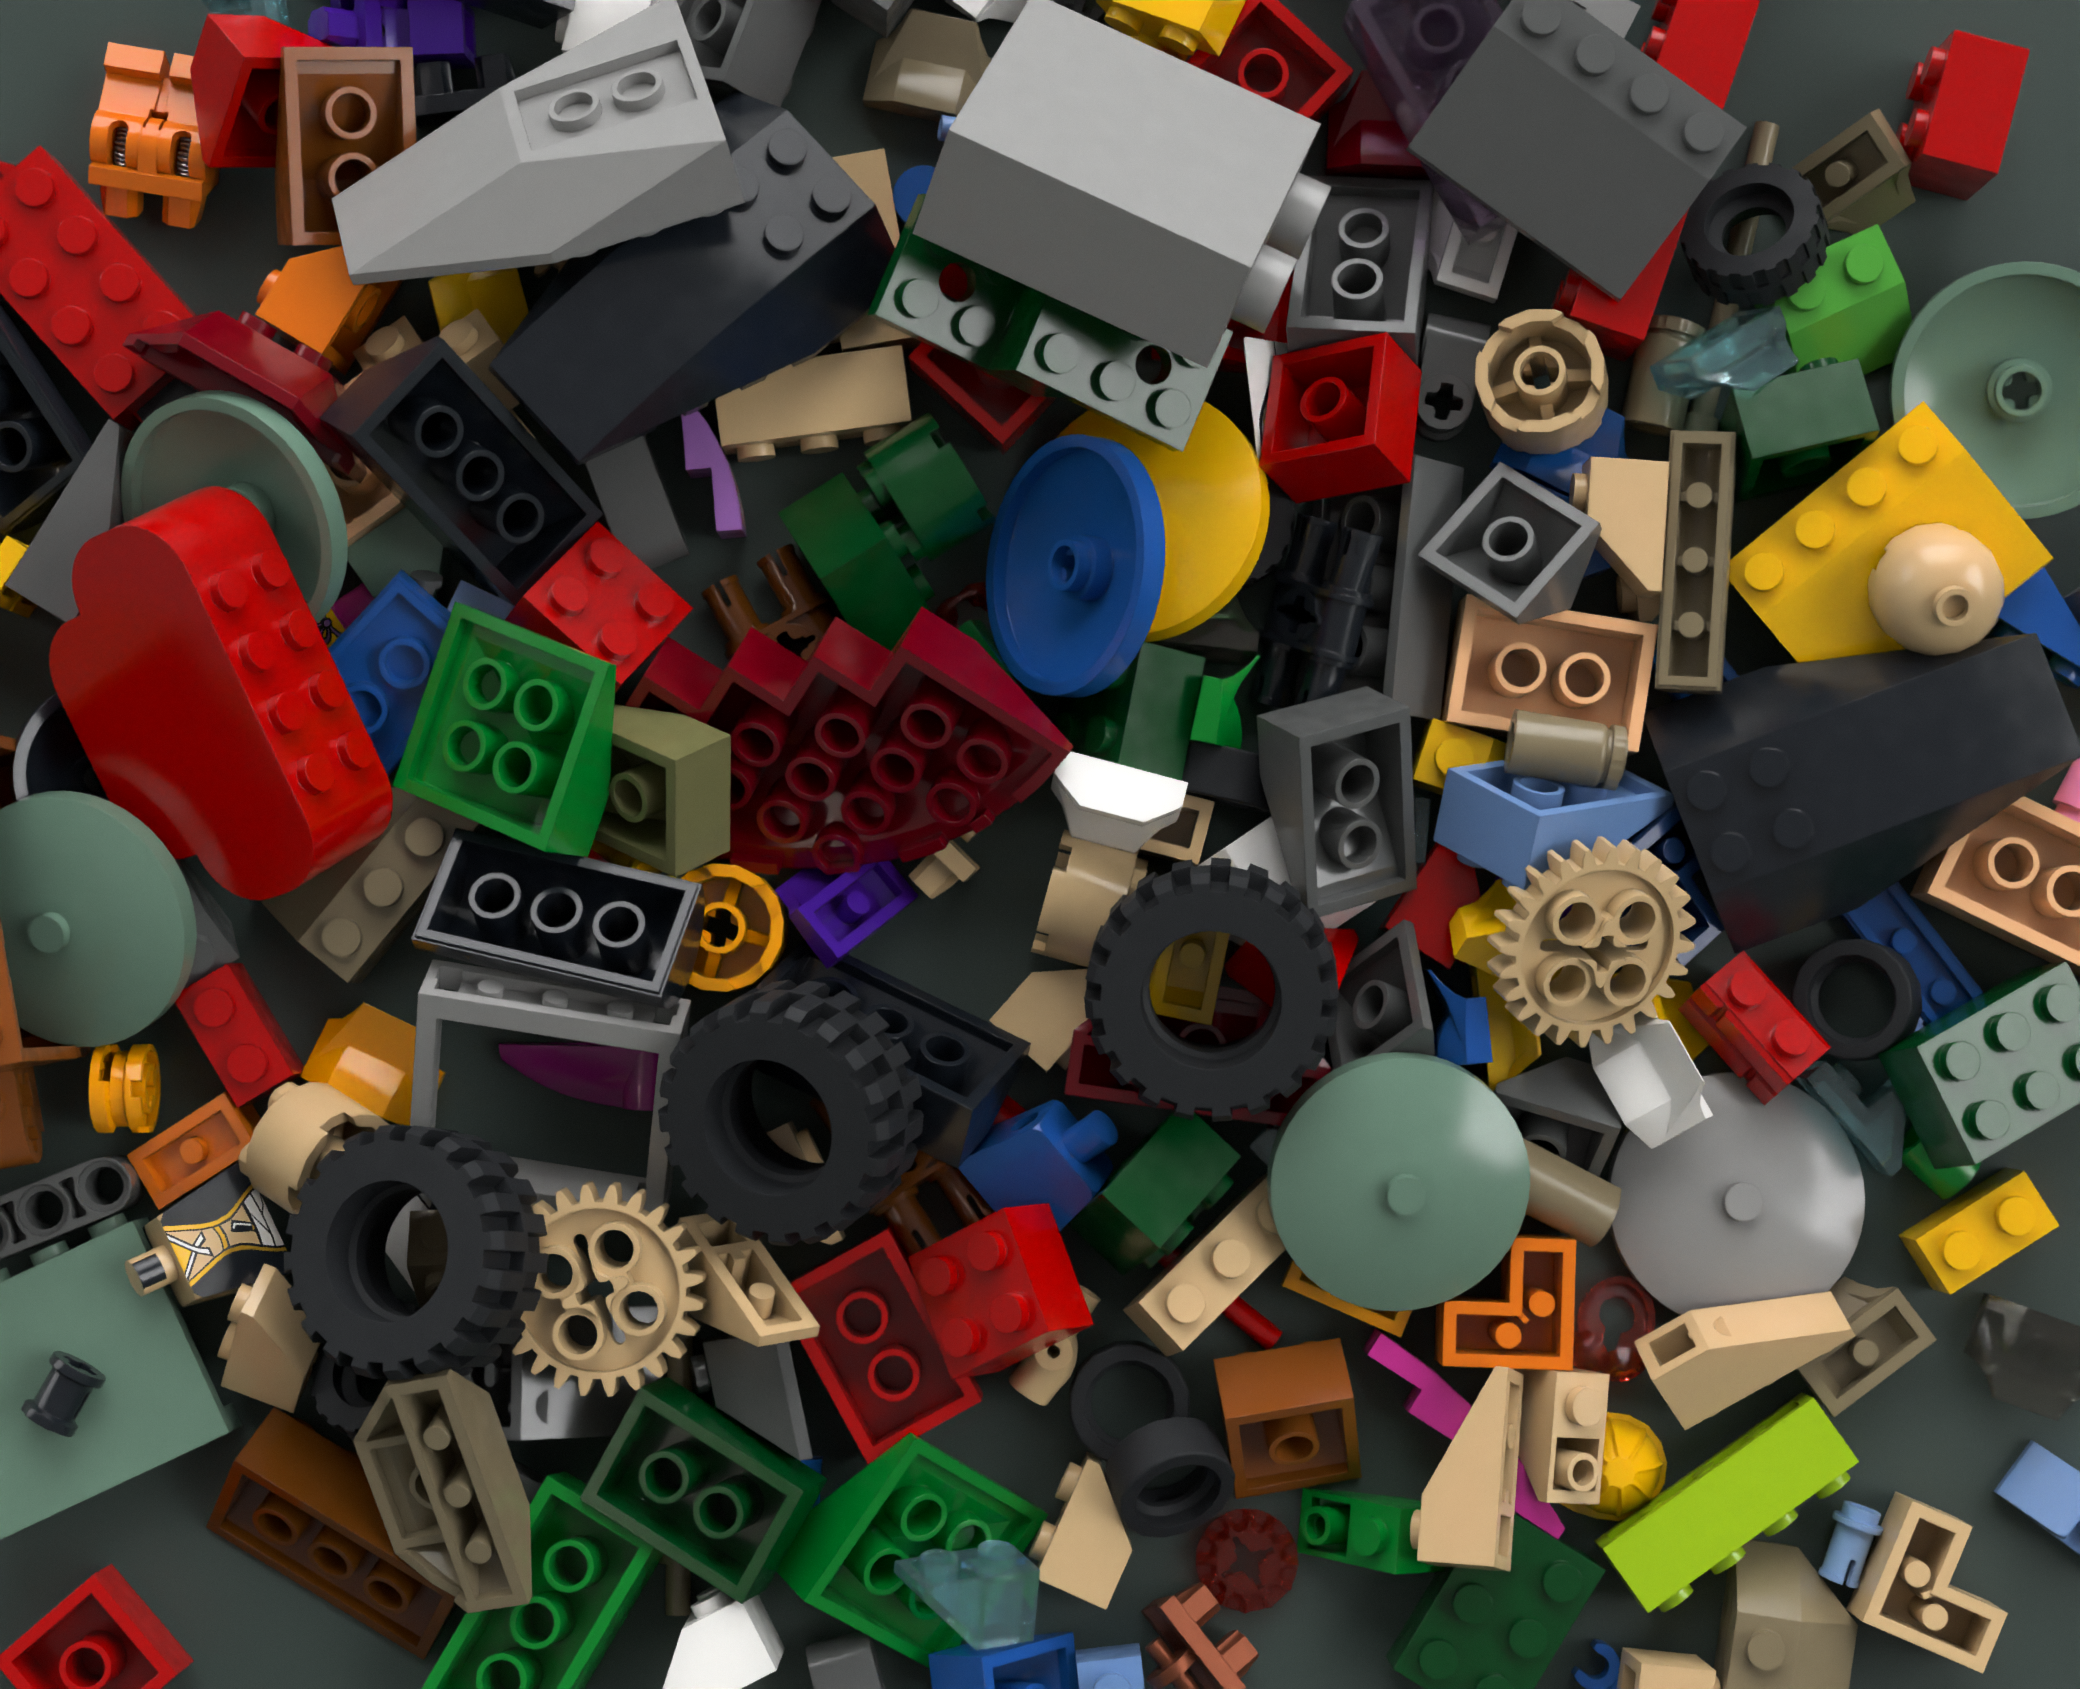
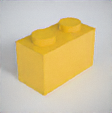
(1978, 1230)

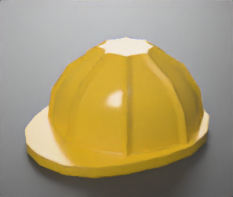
(1630, 1470)

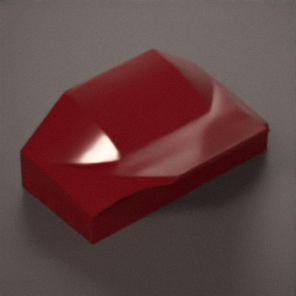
(1366, 137)

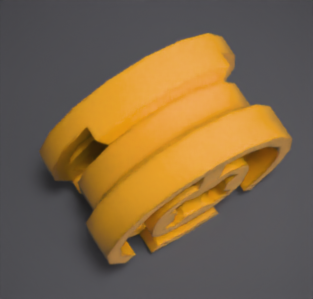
(124, 1088)

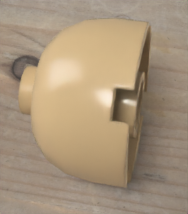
(1936, 590)

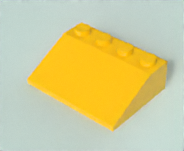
(1816, 561)

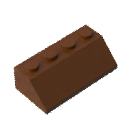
(316, 1521)

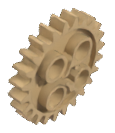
(1584, 994)
(655, 1268)

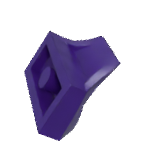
(846, 908)

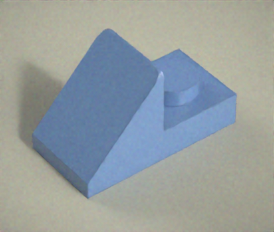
(2045, 1492)

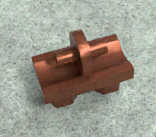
(1179, 1624)

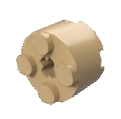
(1551, 417)
(1082, 895)
(297, 1134)

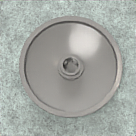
(1741, 1202)

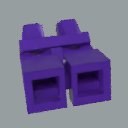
(432, 27)

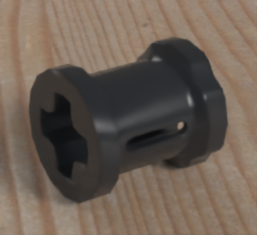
(63, 1394)

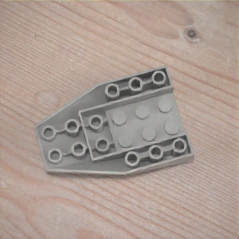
(551, 163)

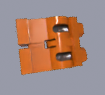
(149, 137)

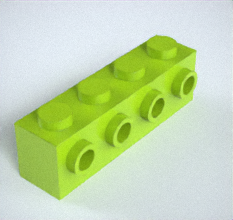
(1727, 1503)

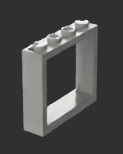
(554, 1010)

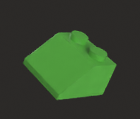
(1850, 307)

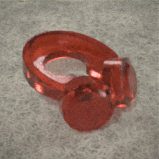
(1589, 1351)

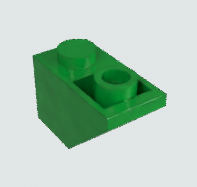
(1360, 1530)

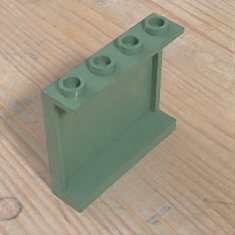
(155, 1387)

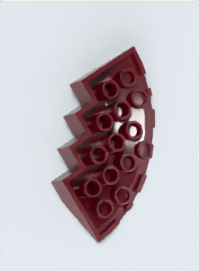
(861, 770)

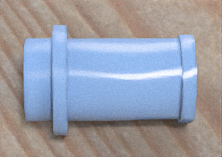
(1850, 1543)

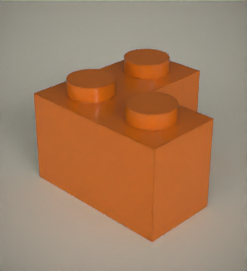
(1528, 1322)

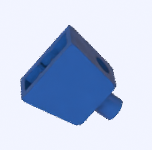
(1043, 1160)

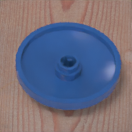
(1075, 566)

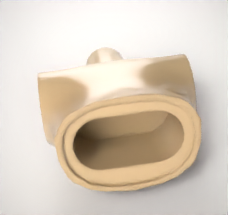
(1048, 1370)

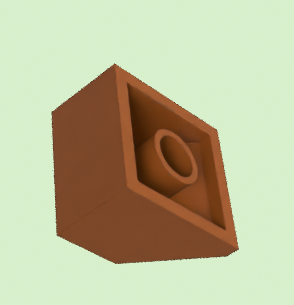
(1288, 1417)

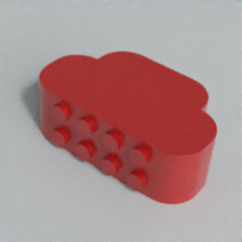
(216, 697)

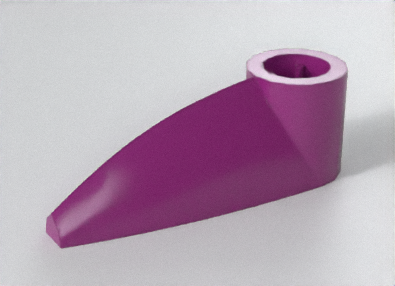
(588, 1071)

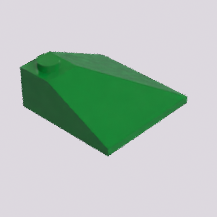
(514, 733)
(895, 1511)

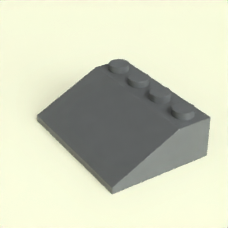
(1576, 140)

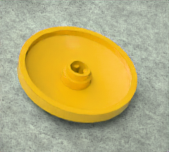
(1211, 511)

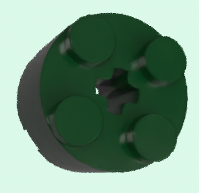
(928, 488)

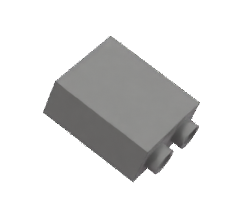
(1125, 183)

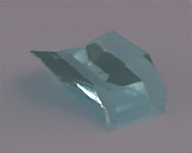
(1734, 354)

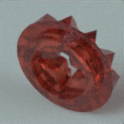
(1258, 1532)

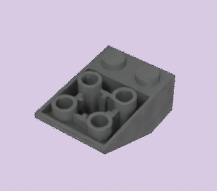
(536, 1410)

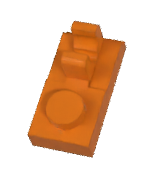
(194, 1149)

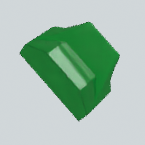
(1216, 712)

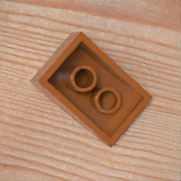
(335, 125)

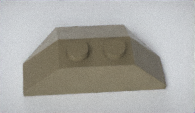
(449, 1489)
(1782, 1624)

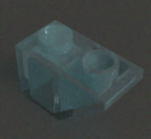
(978, 1591)

